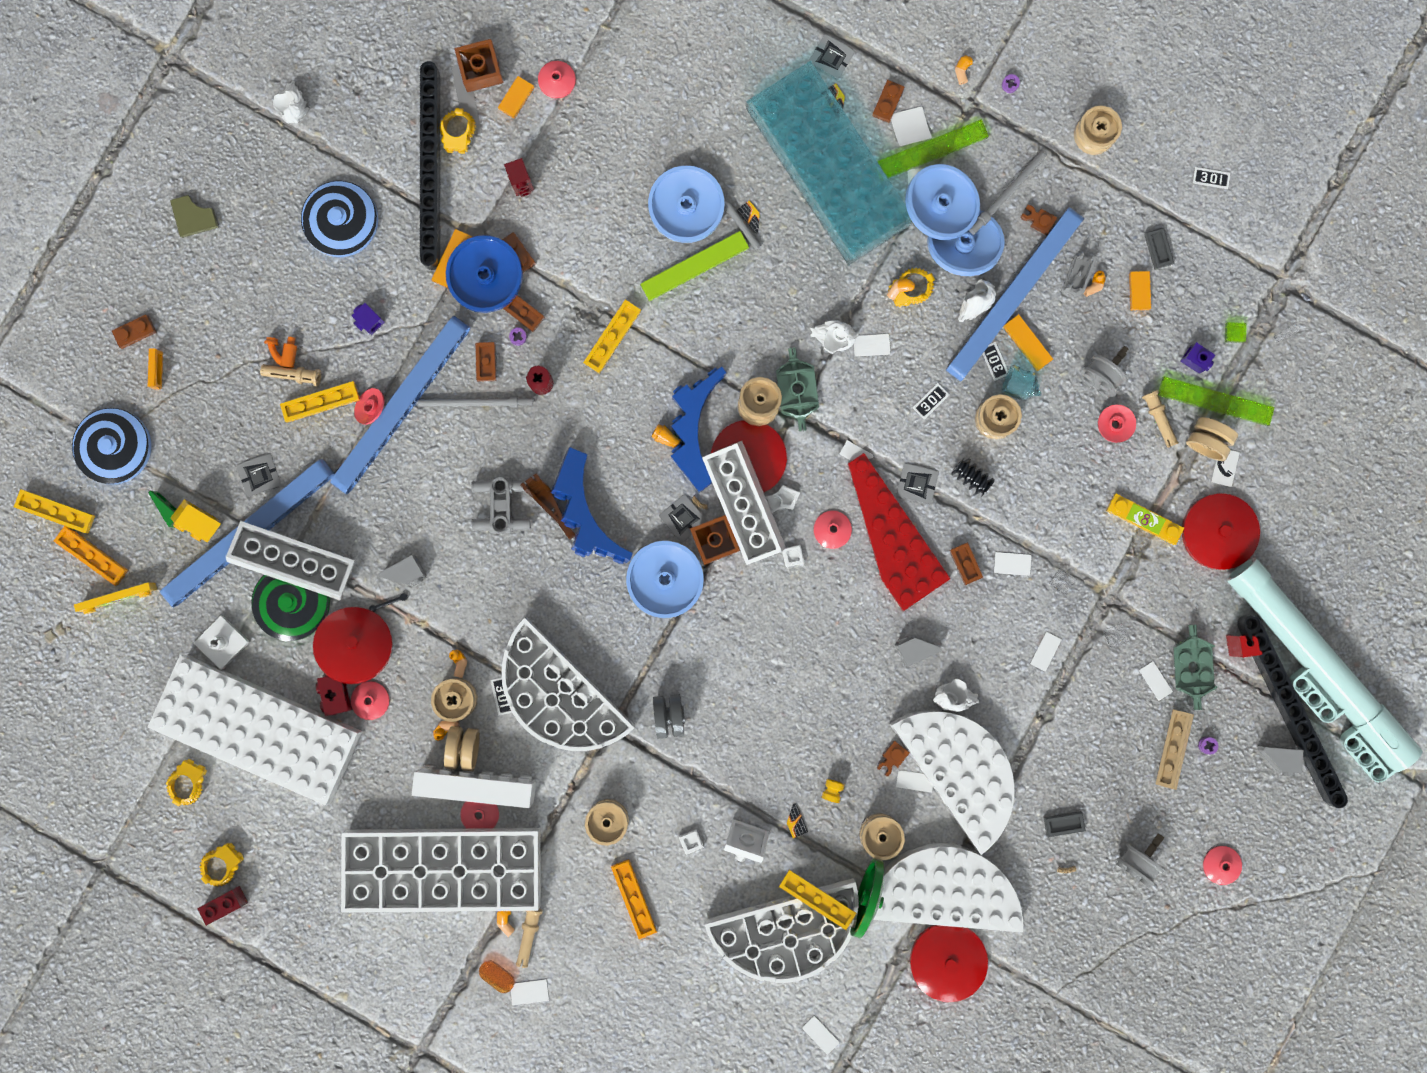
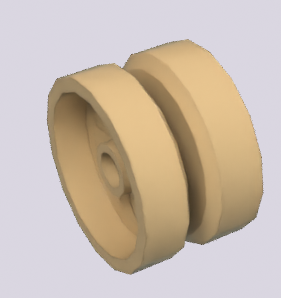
(1097, 130)
(759, 401)
(1009, 415)
(1212, 439)
(445, 707)
(461, 748)
(607, 810)
(875, 826)

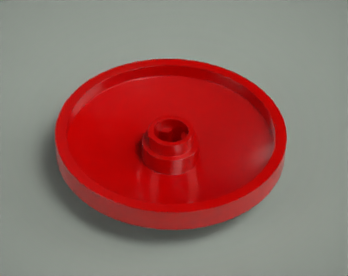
(763, 447)
(1220, 531)
(352, 645)
(948, 962)

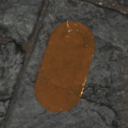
(496, 976)

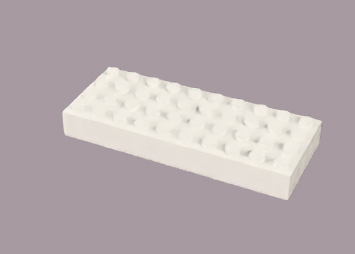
(255, 729)
(440, 870)

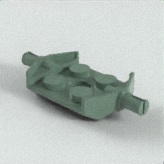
(793, 404)
(1202, 680)

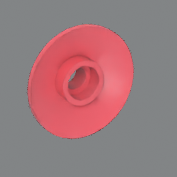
(560, 87)
(369, 406)
(1125, 420)
(825, 536)
(378, 696)
(489, 812)
(1214, 861)

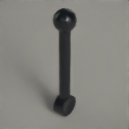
(403, 597)

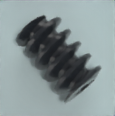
(973, 476)

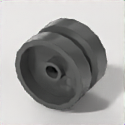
(668, 716)

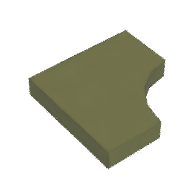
(191, 218)

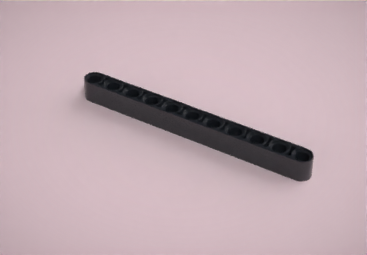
(426, 157)
(1299, 717)

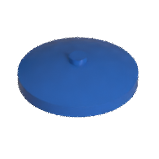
(484, 274)

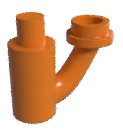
(288, 354)

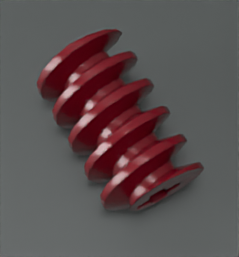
(542, 373)

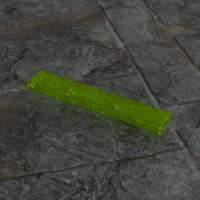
(933, 149)
(1216, 401)

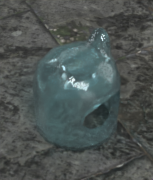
(1021, 384)

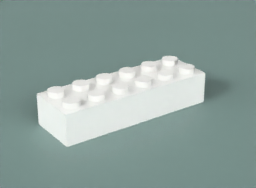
(744, 502)
(290, 560)
(474, 787)

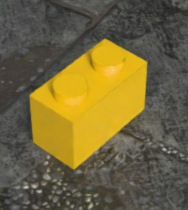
(195, 520)

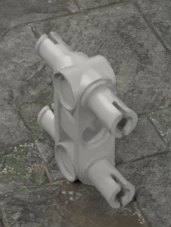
(499, 506)

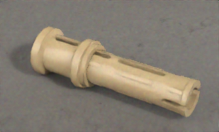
(300, 374)
(1157, 409)
(530, 926)

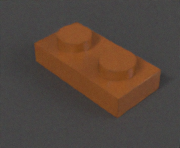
(888, 101)
(525, 258)
(524, 313)
(134, 331)
(485, 361)
(966, 563)

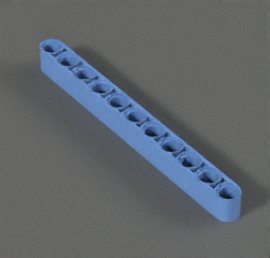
(1014, 294)
(400, 405)
(265, 517)

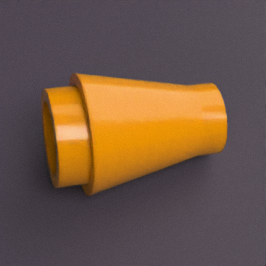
(665, 436)

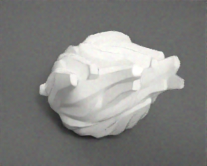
(290, 104)
(977, 300)
(834, 335)
(955, 696)

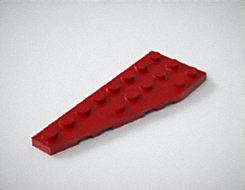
(899, 550)

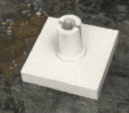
(221, 642)
(746, 841)

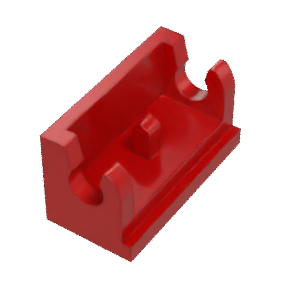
(1238, 646)

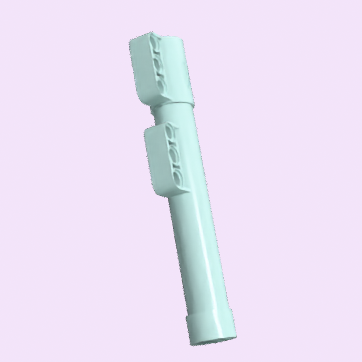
(1328, 677)

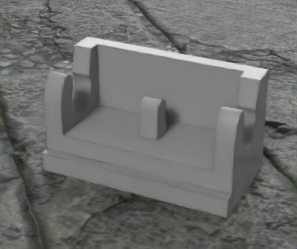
(1079, 274)

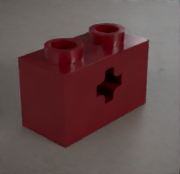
(519, 177)
(336, 704)
(222, 905)

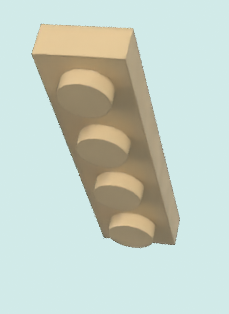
(1174, 749)

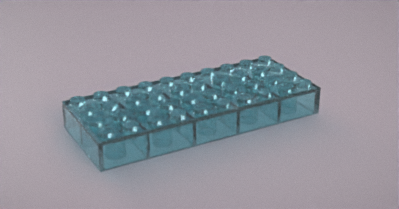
(829, 162)

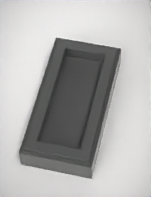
(1159, 248)
(1064, 824)

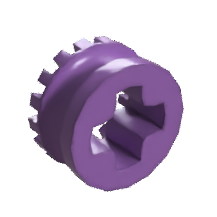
(1005, 85)
(518, 342)
(1202, 743)

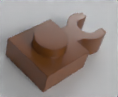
(1041, 221)
(894, 755)

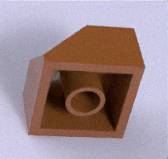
(478, 65)
(715, 540)

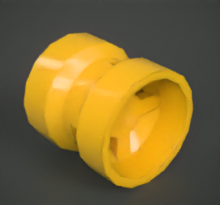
(832, 792)

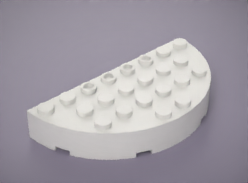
(555, 697)
(964, 769)
(949, 888)
(783, 937)

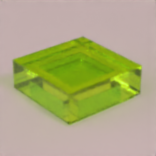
(1235, 332)

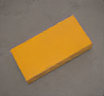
(516, 97)
(1140, 290)
(155, 368)

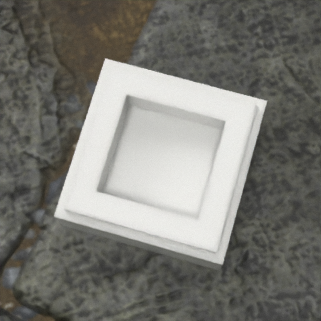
(793, 556)
(691, 841)

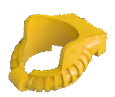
(457, 143)
(903, 299)
(195, 773)
(231, 859)

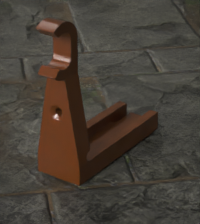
(542, 495)

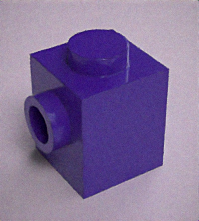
(366, 319)
(1198, 358)

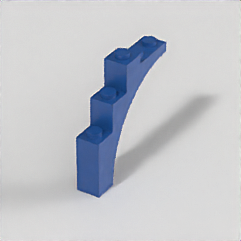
(691, 403)
(577, 514)

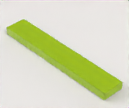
(694, 266)

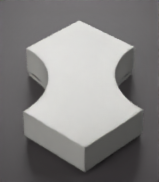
(783, 499)

